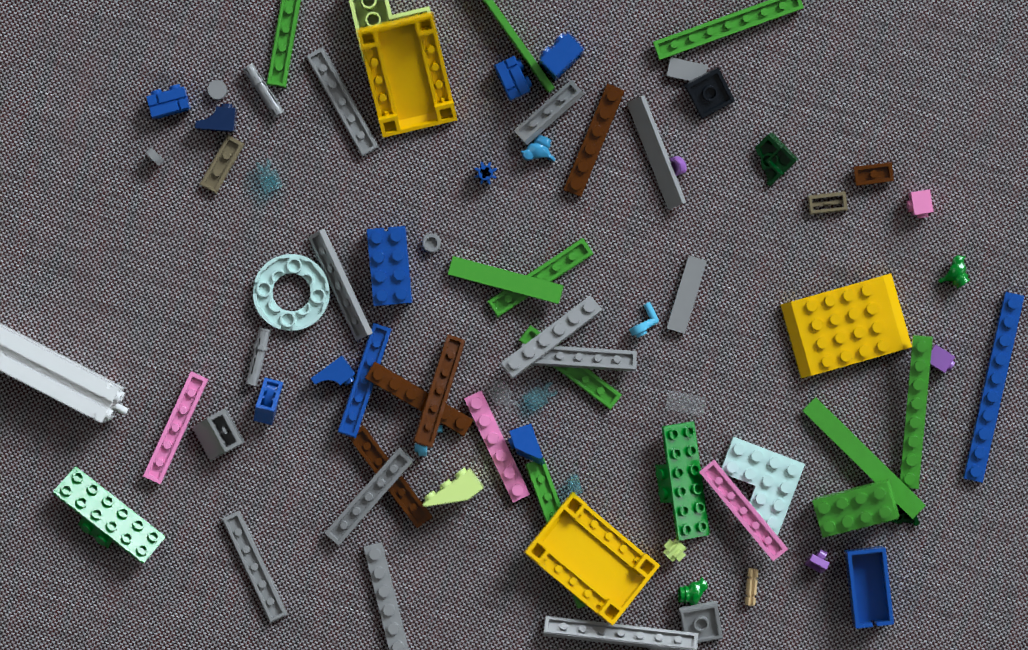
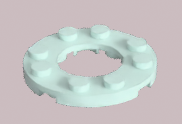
(264, 287)

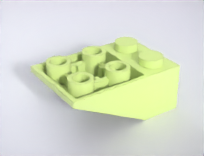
(459, 489)

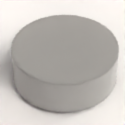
(217, 89)
(155, 156)
(431, 243)

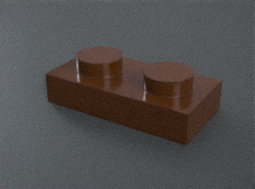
(873, 174)

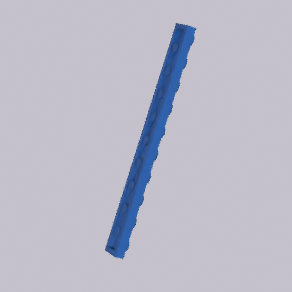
(993, 387)

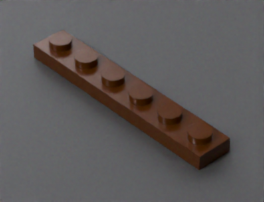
(594, 140)
(439, 391)
(415, 397)
(400, 489)

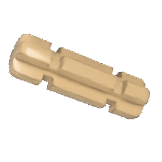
(751, 587)

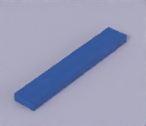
(362, 388)

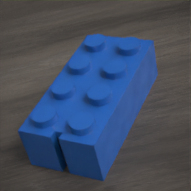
(389, 266)
(869, 587)

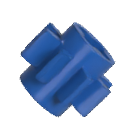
(487, 177)

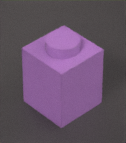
(941, 359)

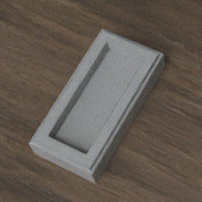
(685, 69)

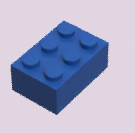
(560, 56)

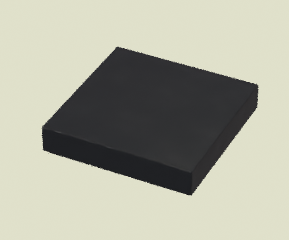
(709, 92)

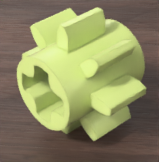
(674, 550)

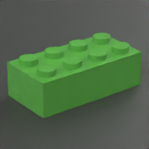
(855, 508)

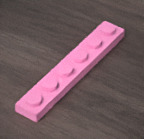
(175, 427)
(497, 446)
(743, 510)

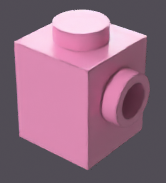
(920, 203)

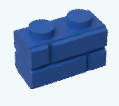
(512, 78)
(168, 102)

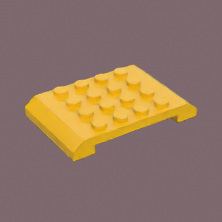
(407, 74)
(845, 326)
(591, 559)

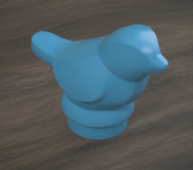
(538, 149)

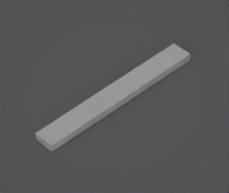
(619, 634)

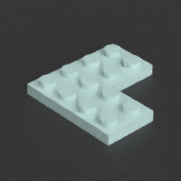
(770, 473)

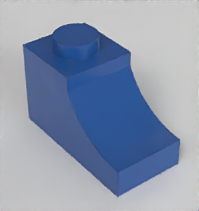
(337, 371)
(268, 401)

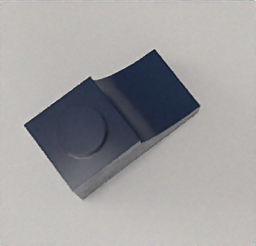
(222, 120)

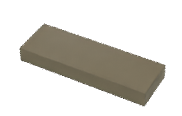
(222, 164)

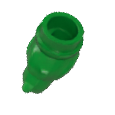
(956, 272)
(692, 592)

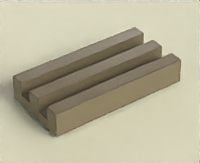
(811, 205)

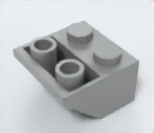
(218, 434)

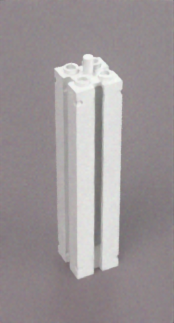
(59, 376)

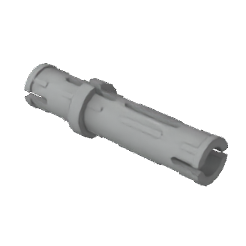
(261, 87)
(258, 356)

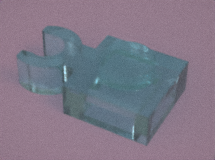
(269, 179)
(537, 398)
(574, 484)

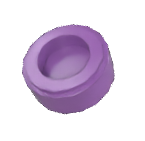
(678, 164)

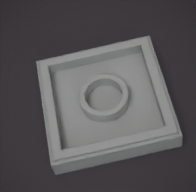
(703, 620)

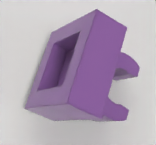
(817, 561)

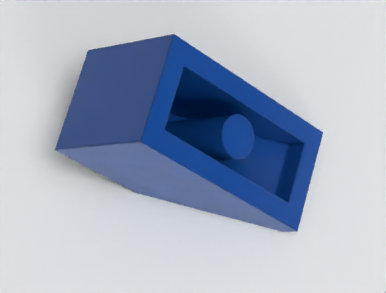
(526, 444)

